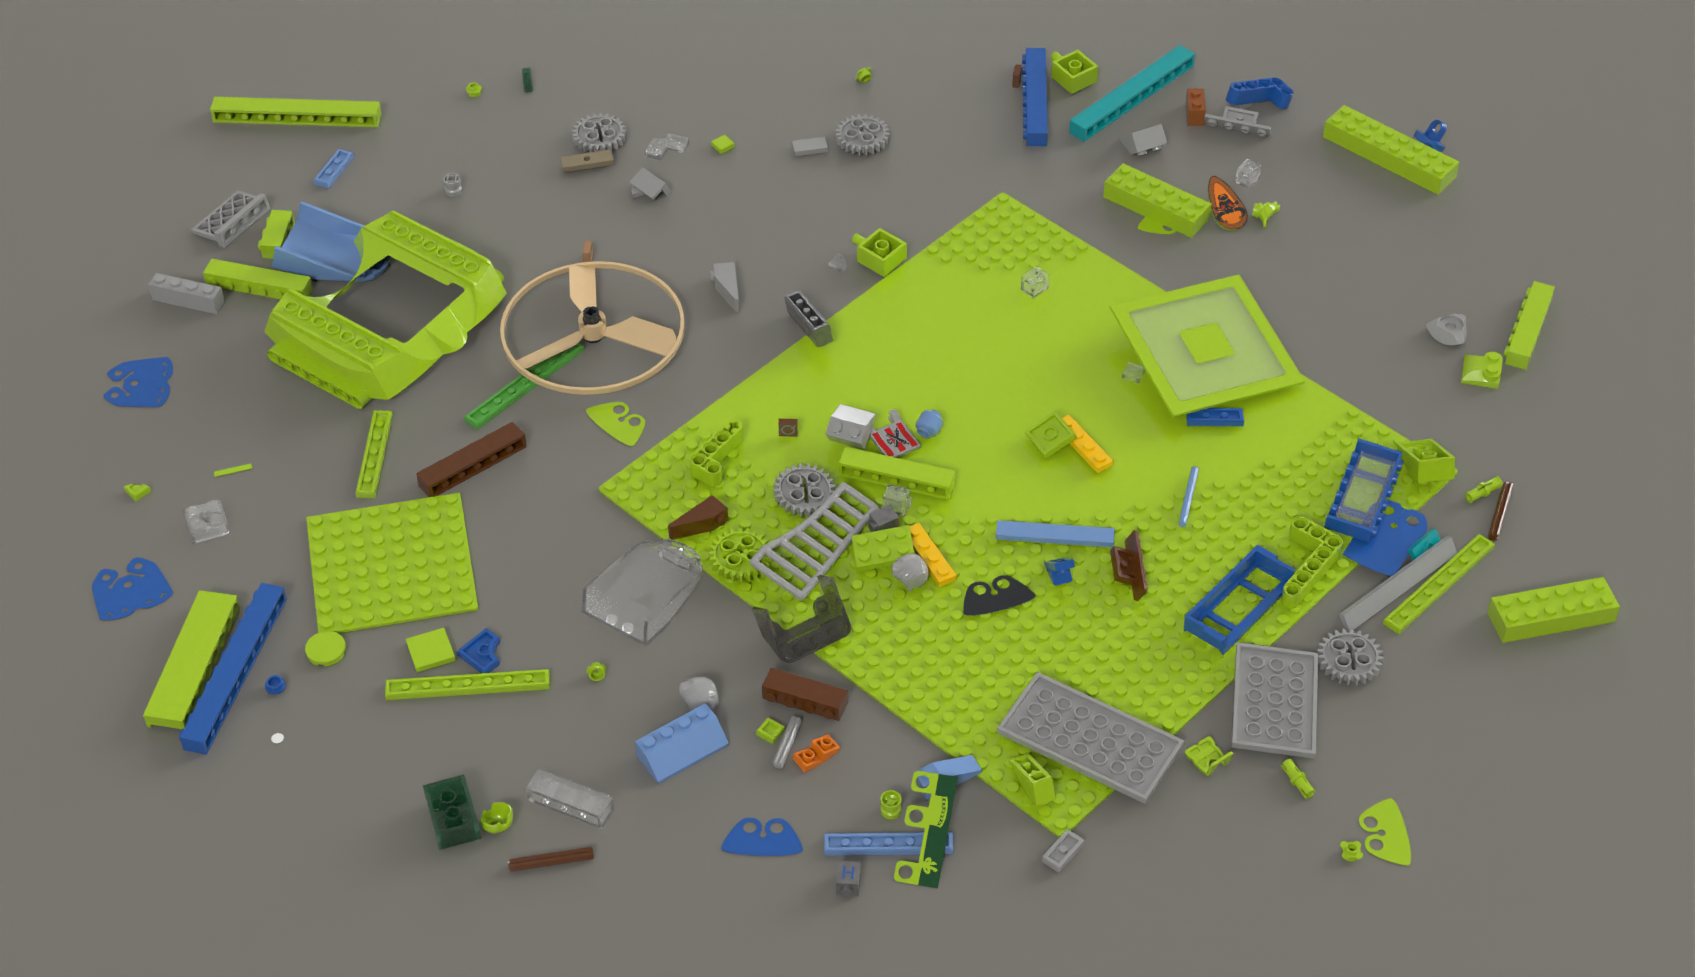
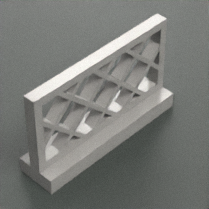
(236, 223)

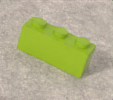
(276, 232)

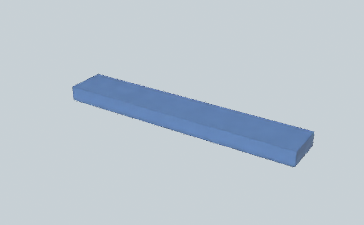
(1055, 533)
(877, 844)

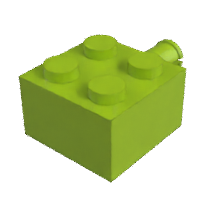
(1073, 71)
(880, 251)

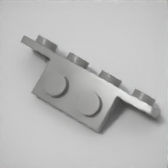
(1239, 120)

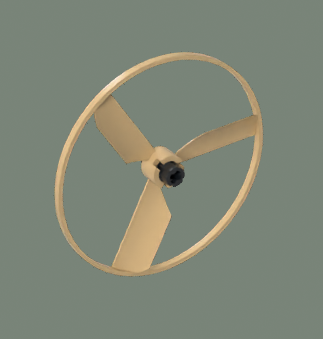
(593, 326)

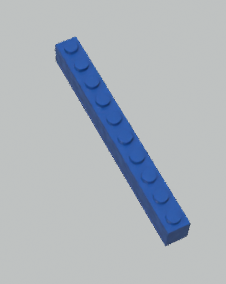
(232, 669)

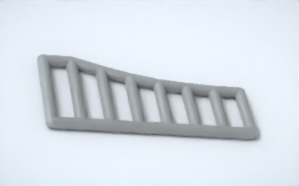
(798, 532)

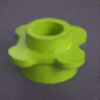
(864, 75)
(1349, 855)

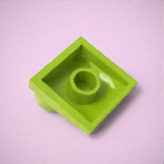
(1482, 370)

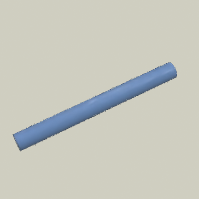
(1188, 496)

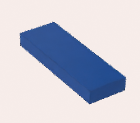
(1216, 417)

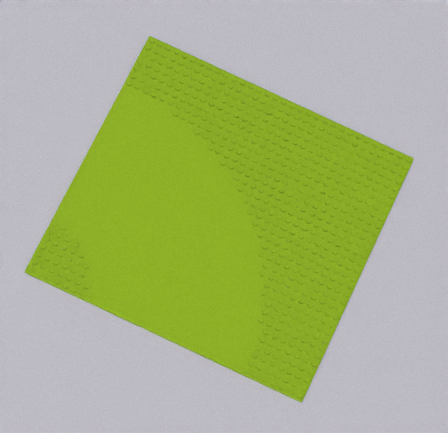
(994, 361)

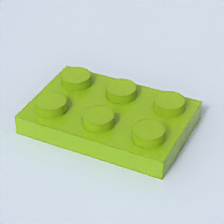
(881, 547)

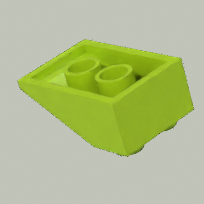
(1427, 461)

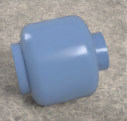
(929, 423)

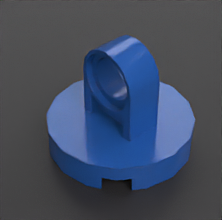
(1431, 137)

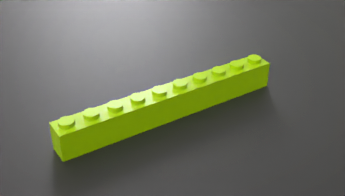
(296, 111)

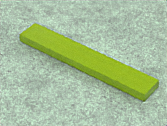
(374, 454)

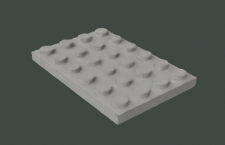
(1275, 700)

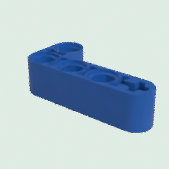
(1260, 90)

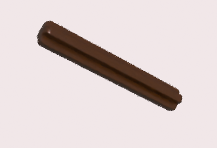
(1500, 511)
(550, 859)

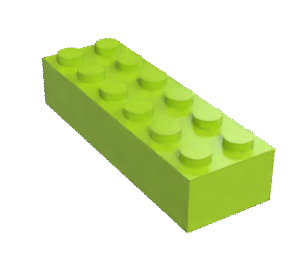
(1157, 200)
(1553, 609)

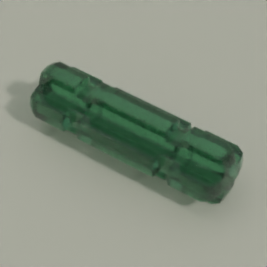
(527, 80)

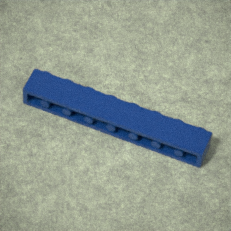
(1034, 97)

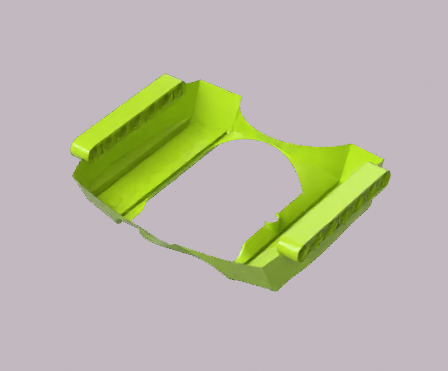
(356, 361)

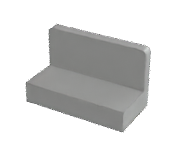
(649, 184)

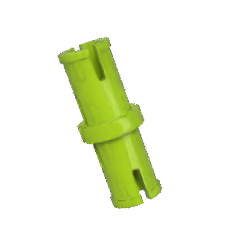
(1483, 489)
(1298, 778)

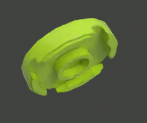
(325, 648)

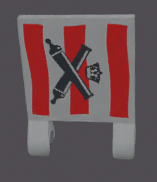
(895, 438)

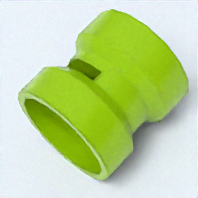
(890, 804)

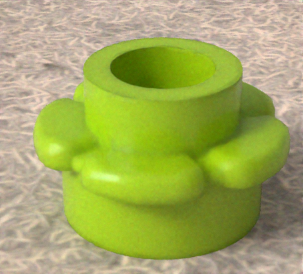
(474, 89)
(596, 675)

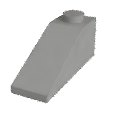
(726, 283)

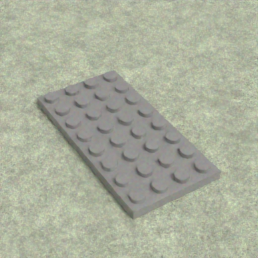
(1091, 737)

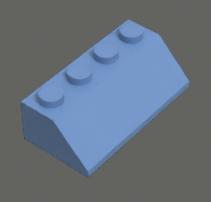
(681, 743)

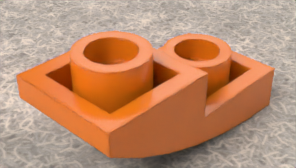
(818, 752)

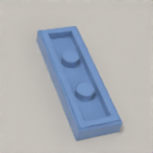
(333, 168)

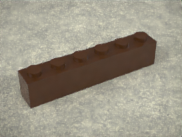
(471, 460)

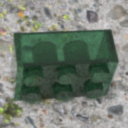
(451, 812)

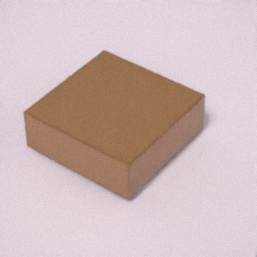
(587, 251)

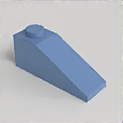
(961, 767)

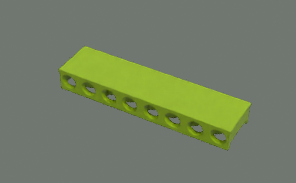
(191, 658)

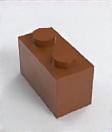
(1195, 107)

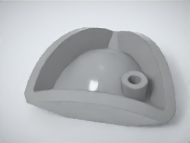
(1449, 329)

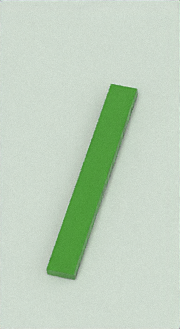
(519, 387)

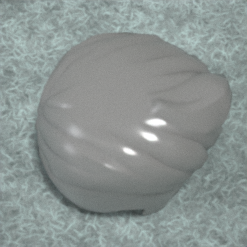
(910, 571)
(698, 692)

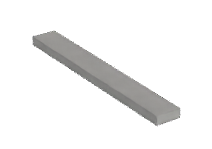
(1398, 584)

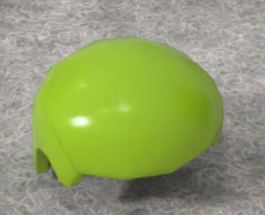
(497, 818)

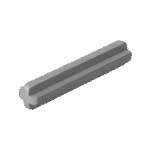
(787, 742)

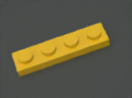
(1088, 448)
(927, 550)

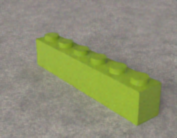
(255, 279)
(1529, 325)
(898, 472)

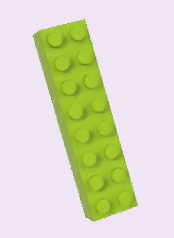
(1391, 149)

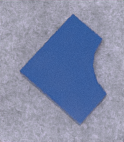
(481, 651)

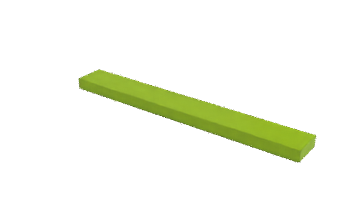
(1438, 584)
(467, 684)

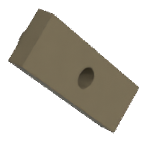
(587, 160)

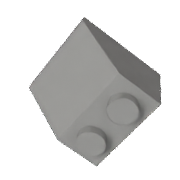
(1145, 139)
(850, 426)

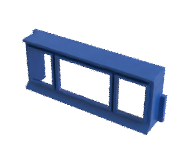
(1256, 558)

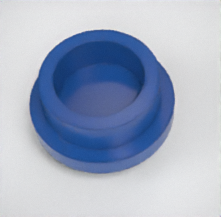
(275, 684)

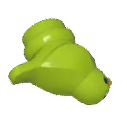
(1265, 211)

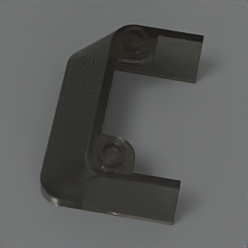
(811, 635)

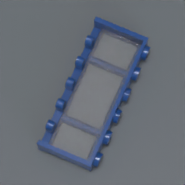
(1364, 491)

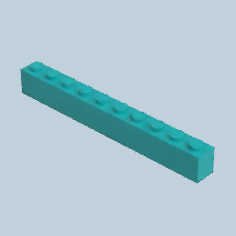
(1131, 93)

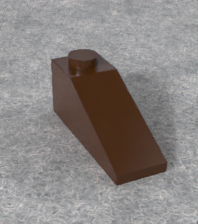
(700, 519)

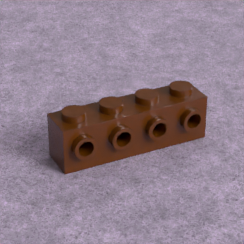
(804, 694)

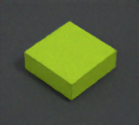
(722, 144)
(770, 730)

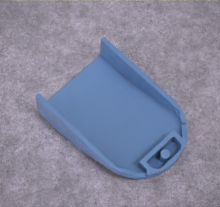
(324, 248)

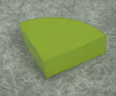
(137, 491)

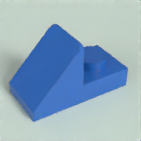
(1059, 570)

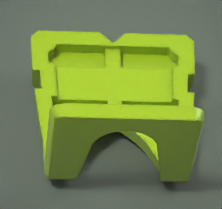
(1206, 752)

